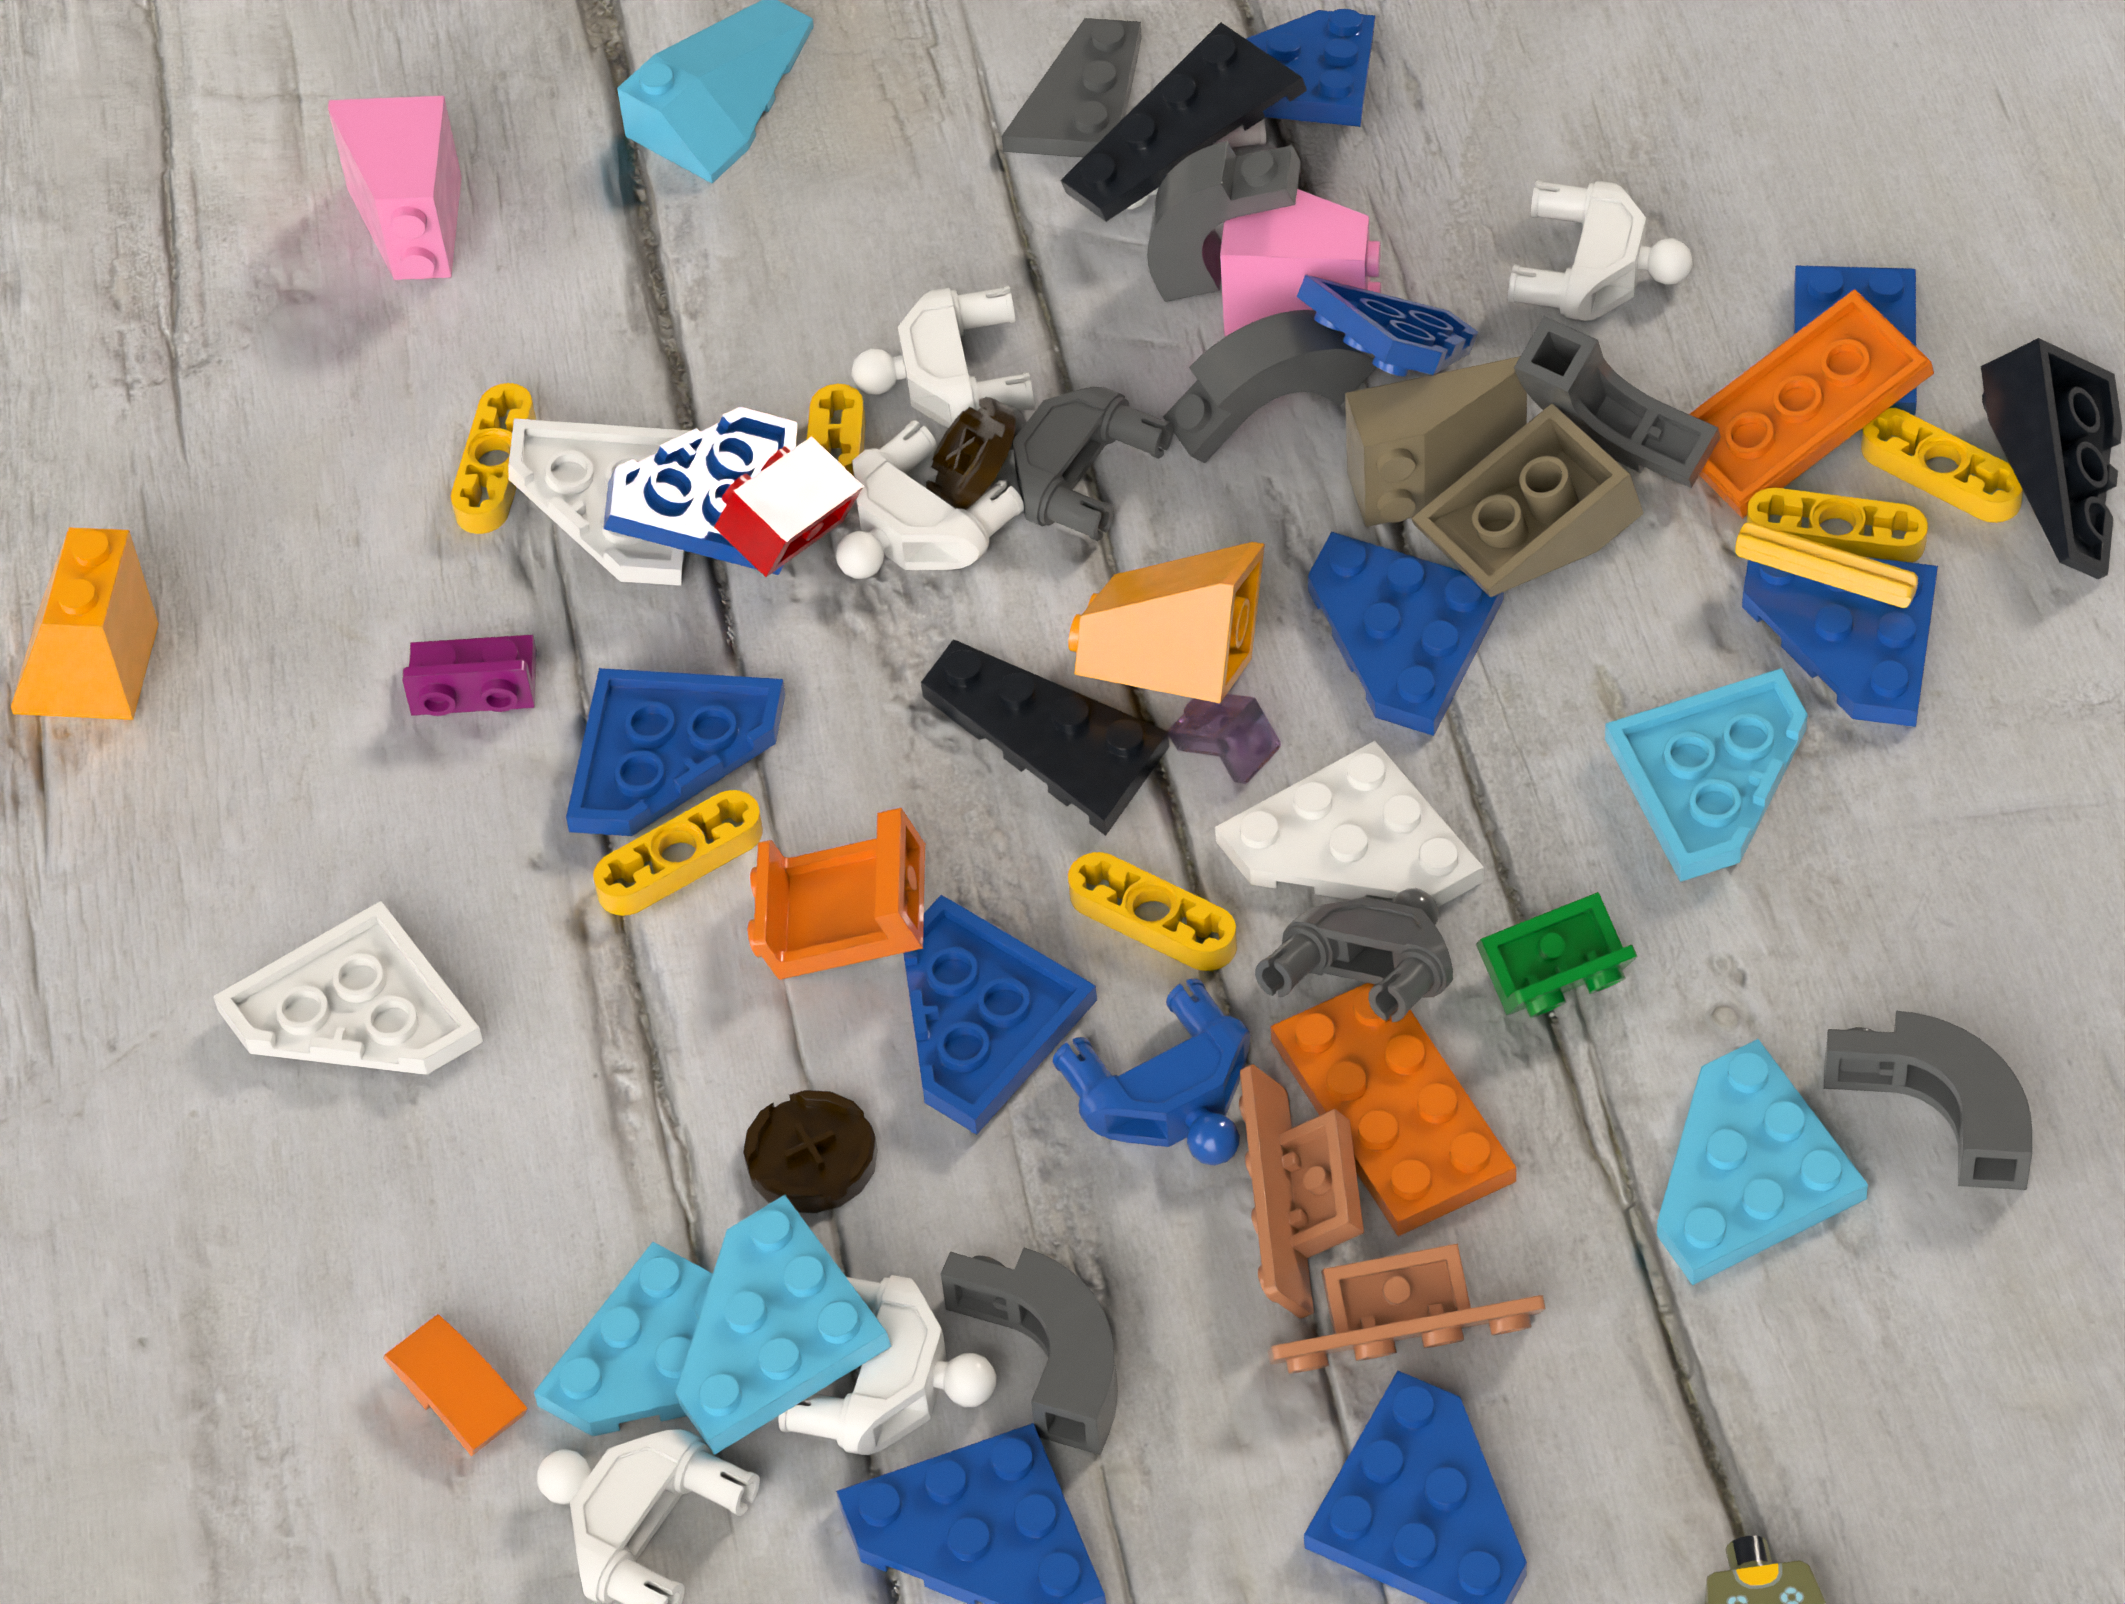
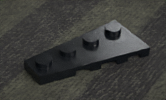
(1203, 99)
(1062, 737)

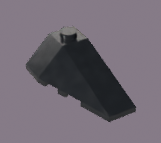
(2057, 432)

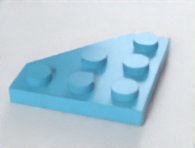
(1710, 767)
(1749, 1167)
(771, 1328)
(631, 1349)

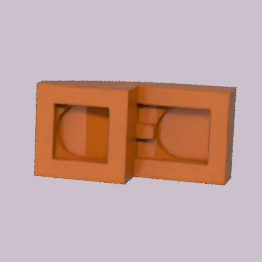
(455, 1383)

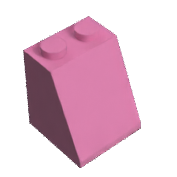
(402, 179)
(1274, 250)

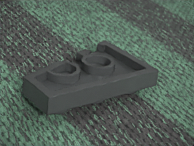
(1080, 93)

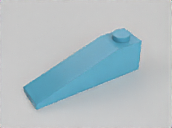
(709, 90)

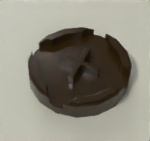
(972, 453)
(811, 1150)

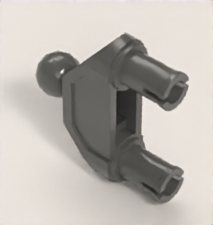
(1063, 443)
(1366, 942)

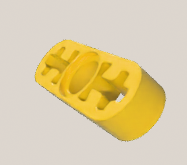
(485, 437)
(1954, 487)
(1819, 507)
(669, 876)
(1164, 935)

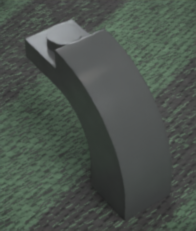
(1200, 196)
(1258, 365)
(1625, 422)
(1954, 1076)
(1062, 1315)

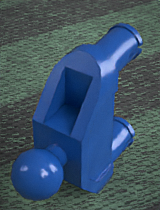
(1175, 1092)

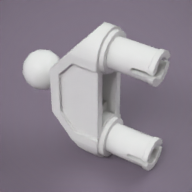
(1607, 256)
(935, 360)
(910, 521)
(899, 1385)
(627, 1501)

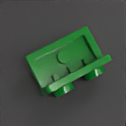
(1555, 954)

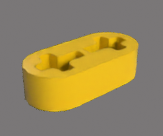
(848, 434)

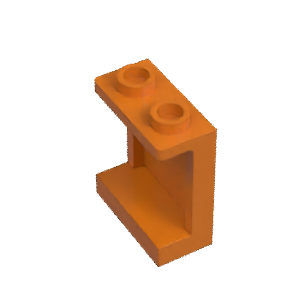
(840, 901)

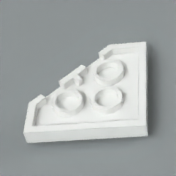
(567, 476)
(1351, 835)
(352, 1001)

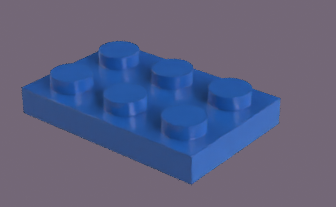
(1886, 289)

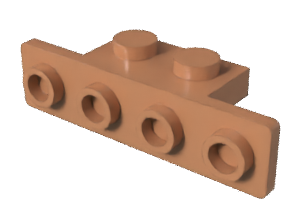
(1300, 1188)
(1400, 1300)

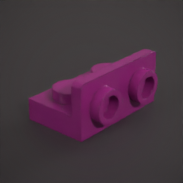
(471, 675)

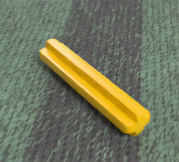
(1826, 564)

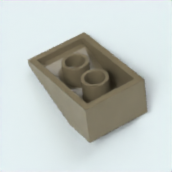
(1426, 433)
(1532, 505)

